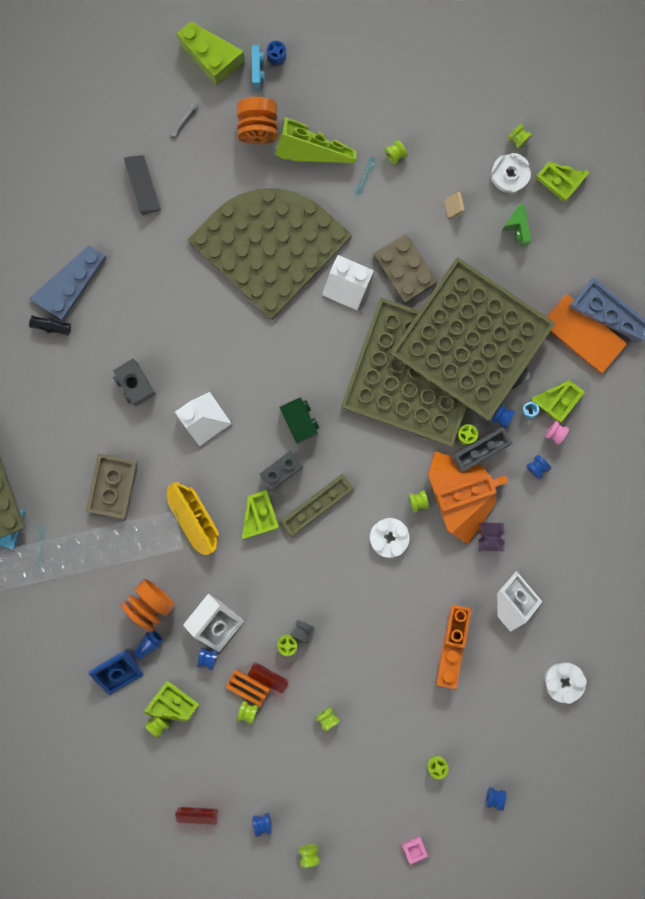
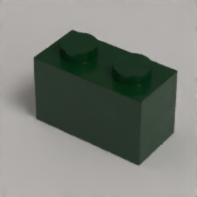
(299, 420)

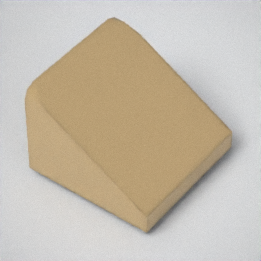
(454, 205)

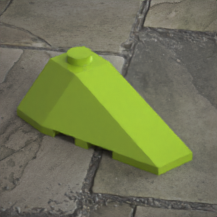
(300, 144)

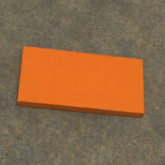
(585, 336)

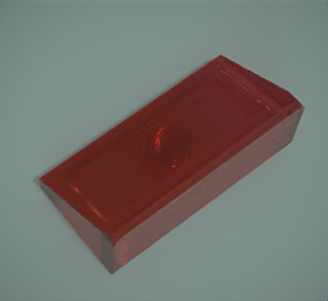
(268, 677)
(197, 815)

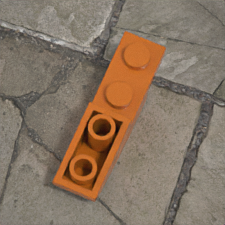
(453, 646)

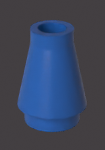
(149, 643)

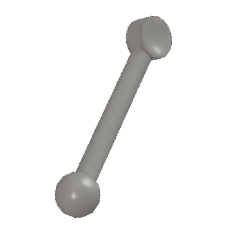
(174, 132)

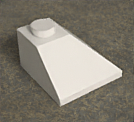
(203, 418)
(516, 602)

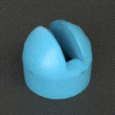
(534, 410)

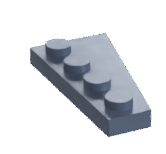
(68, 284)
(606, 308)

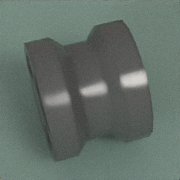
(302, 631)

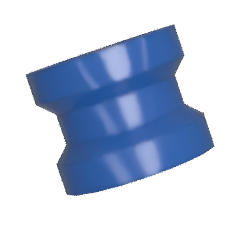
(277, 48)
(503, 416)
(538, 467)
(207, 658)
(495, 799)
(262, 825)

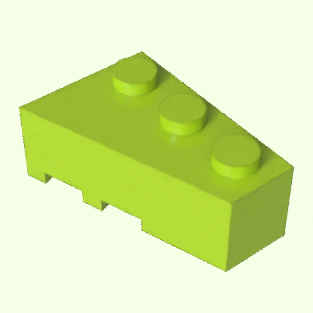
(210, 52)

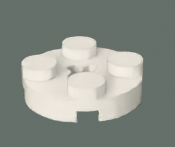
(506, 183)
(383, 528)
(567, 694)

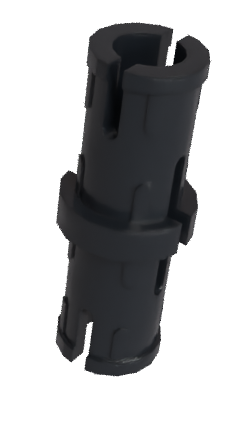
(50, 325)

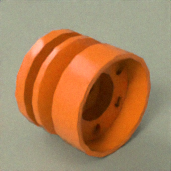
(257, 120)
(145, 608)

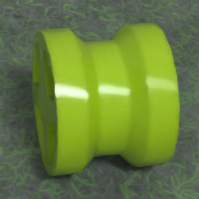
(519, 136)
(396, 152)
(467, 431)
(418, 501)
(287, 645)
(247, 713)
(327, 719)
(157, 725)
(438, 771)
(309, 855)

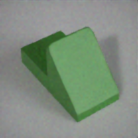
(519, 222)

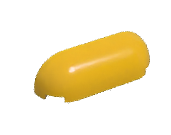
(193, 518)

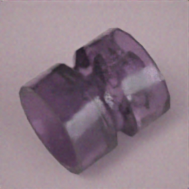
(491, 537)

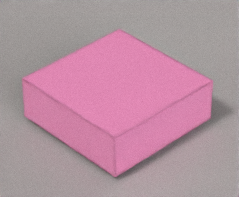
(415, 850)

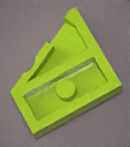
(561, 179)
(171, 704)

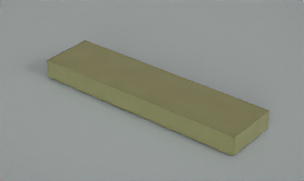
(316, 505)

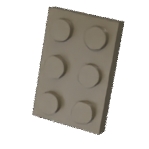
(405, 268)
(111, 486)

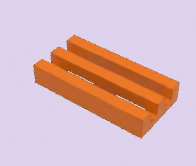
(262, 695)

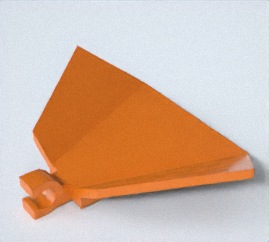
(462, 497)

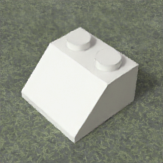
(347, 282)
(213, 623)

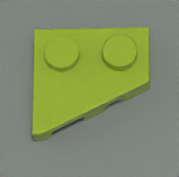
(559, 400)
(259, 515)

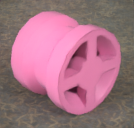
(556, 432)

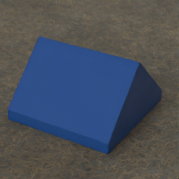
(116, 672)

